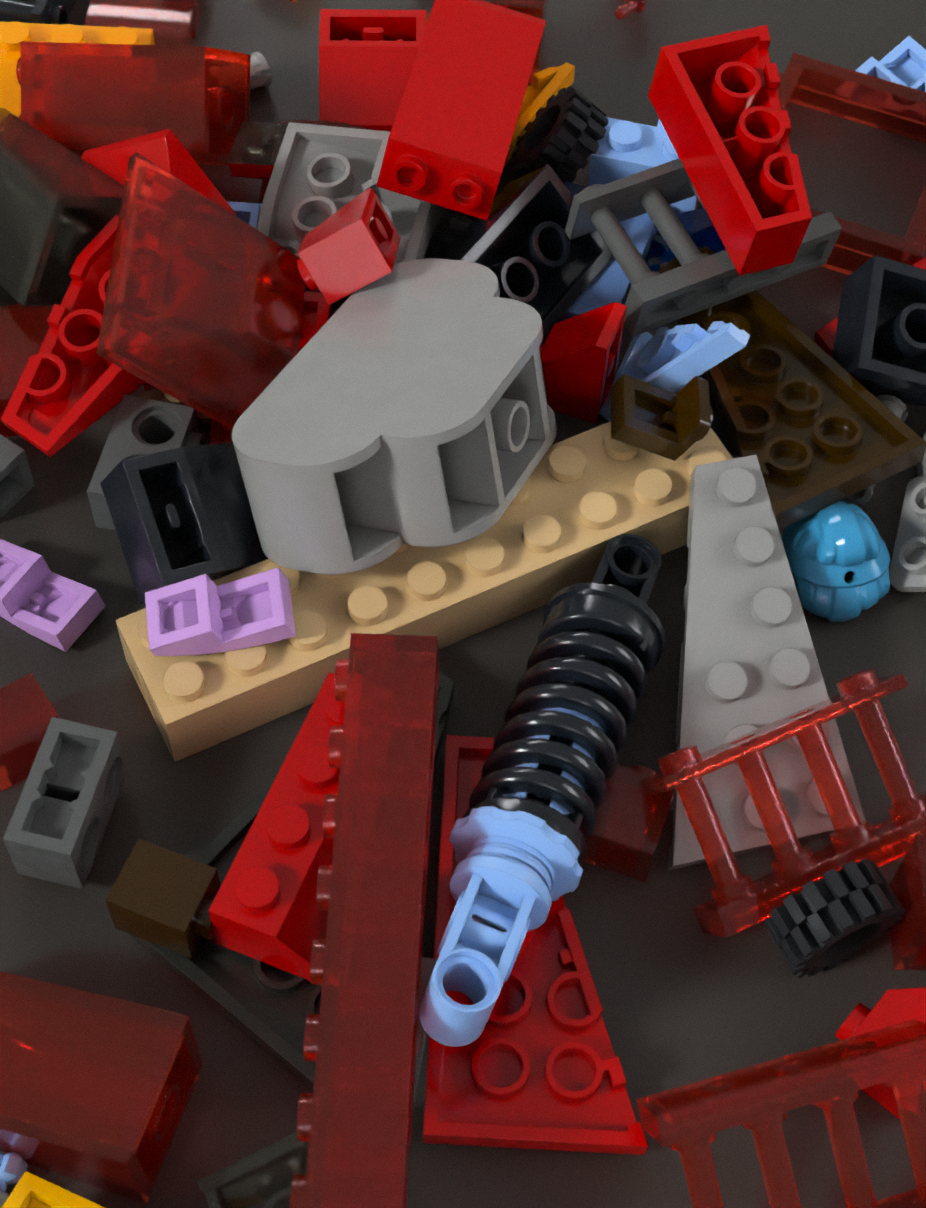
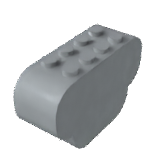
(398, 421)

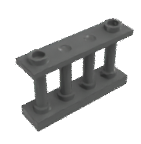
(701, 278)

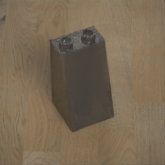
(47, 211)

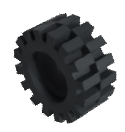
(560, 136)
(834, 918)

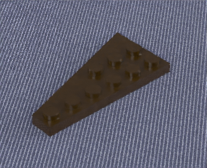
(800, 412)

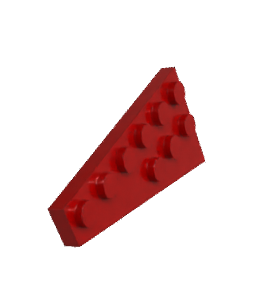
(545, 1058)

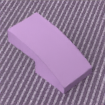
(44, 601)
(209, 618)

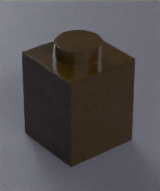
(164, 898)

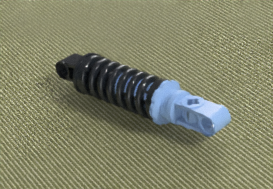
(544, 781)

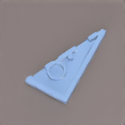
(677, 355)

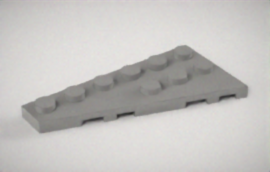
(745, 659)

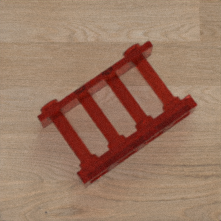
(737, 898)
(766, 1091)

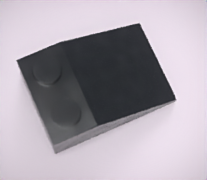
(884, 329)

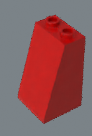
(461, 105)

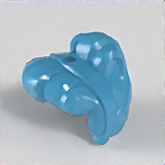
(825, 549)

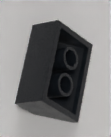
(529, 246)

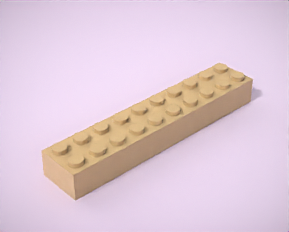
(542, 543)

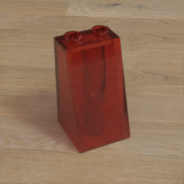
(123, 91)
(92, 1083)

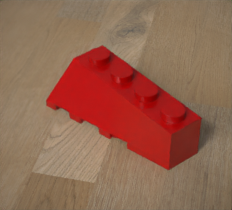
(734, 142)
(271, 887)

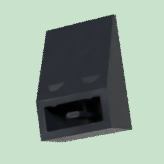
(182, 515)

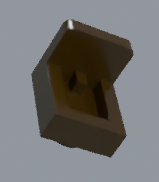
(659, 418)

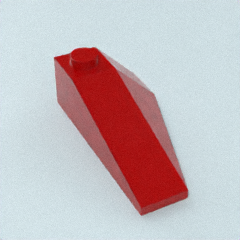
(66, 381)

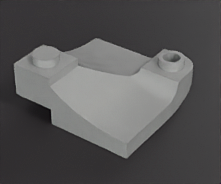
(326, 169)

